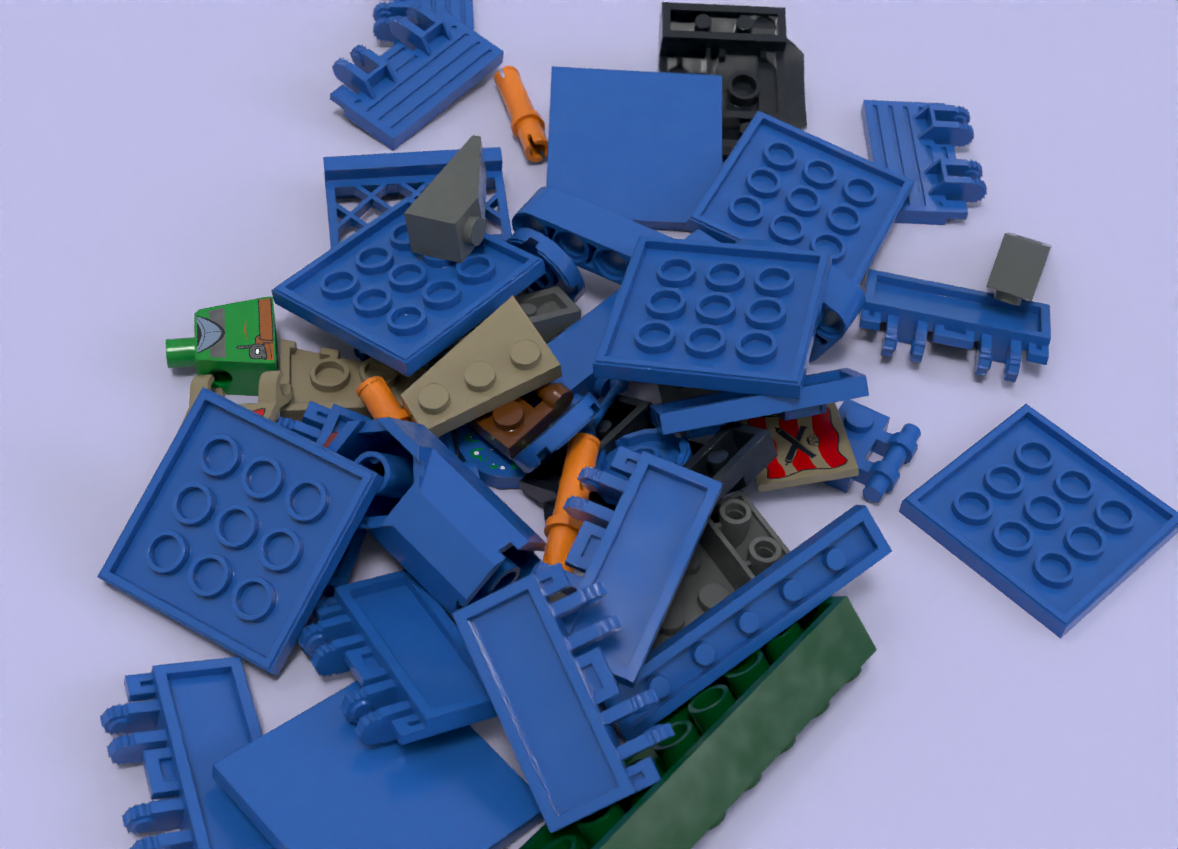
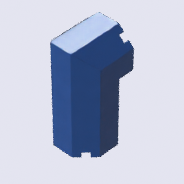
(438, 513)

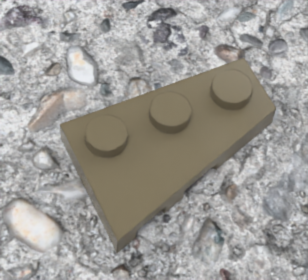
(482, 372)
(333, 379)

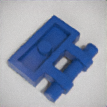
(868, 434)

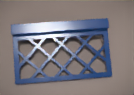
(400, 174)

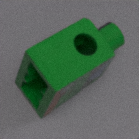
(231, 343)

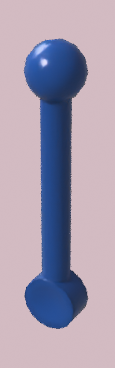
(616, 388)

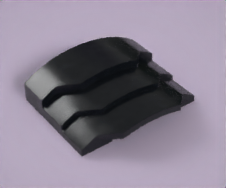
(750, 52)
(730, 456)

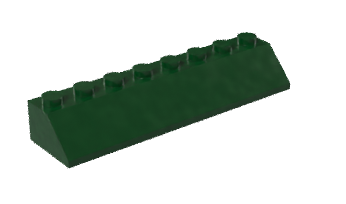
(728, 736)

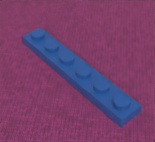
(753, 616)

